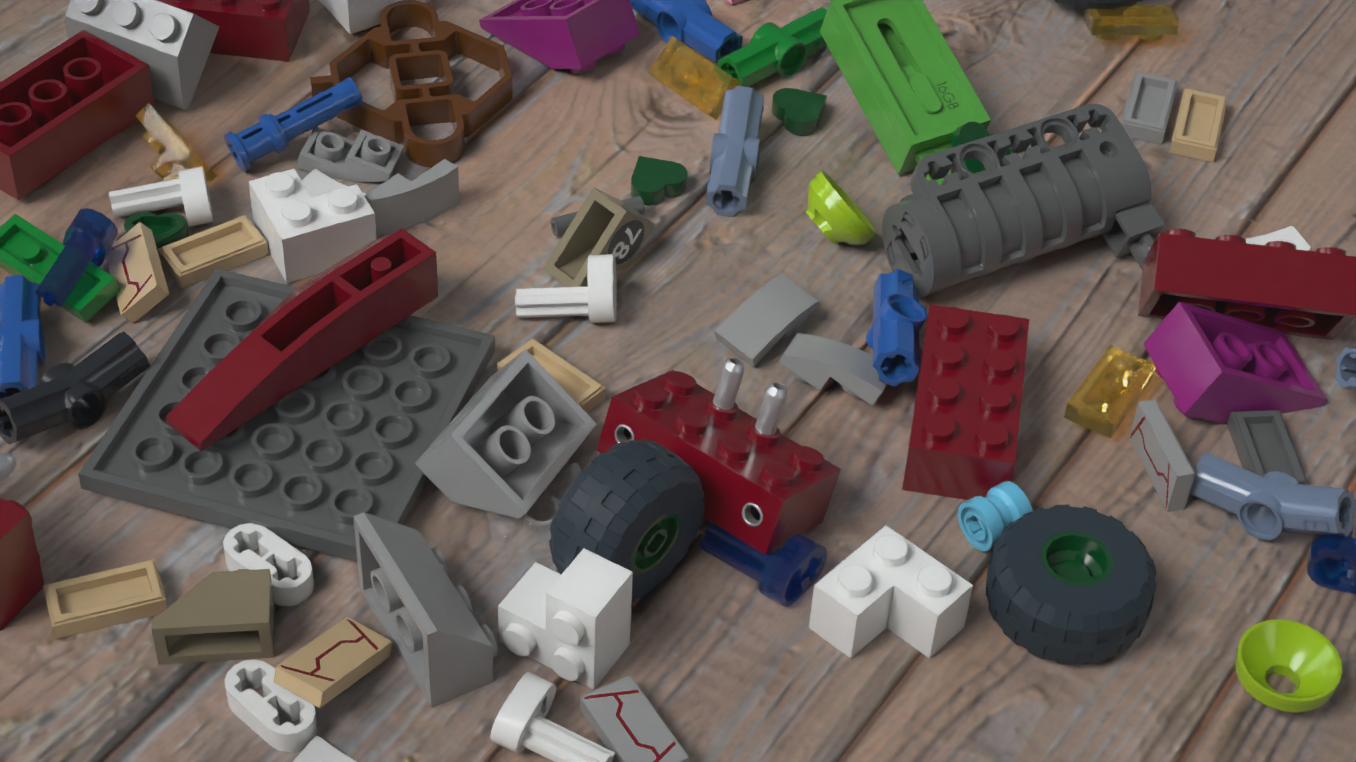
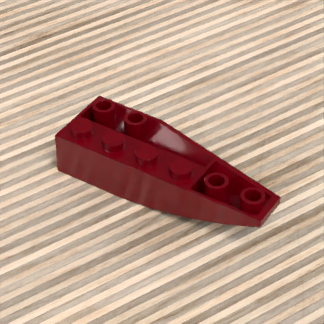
(310, 334)

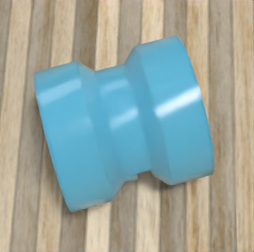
(986, 517)

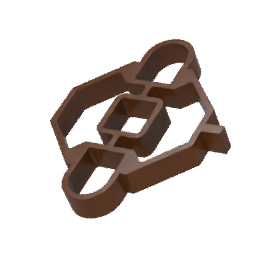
(421, 102)

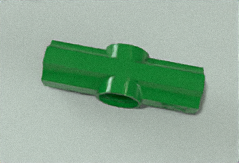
(776, 49)

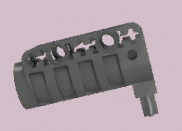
(1024, 204)

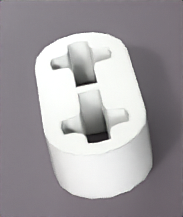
(274, 555)
(262, 713)

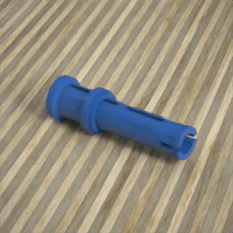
(276, 131)

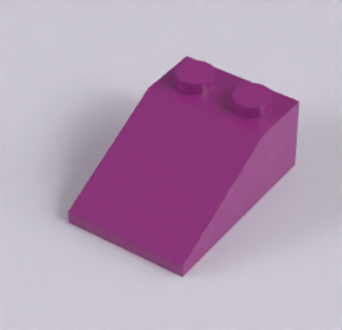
(564, 31)
(1229, 365)

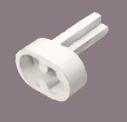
(187, 190)
(595, 301)
(523, 725)

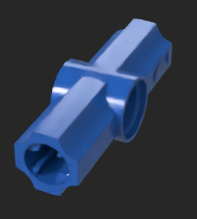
(691, 24)
(896, 328)
(20, 336)

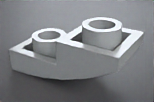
(363, 160)
(407, 203)
(764, 318)
(818, 358)

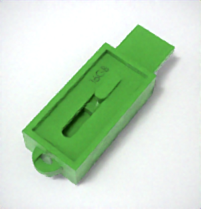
(901, 76)

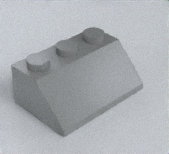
(155, 33)
(507, 440)
(422, 610)

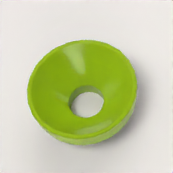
(837, 213)
(1290, 651)

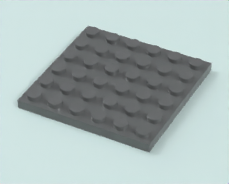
(311, 457)

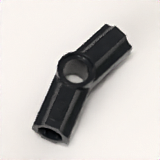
(72, 392)

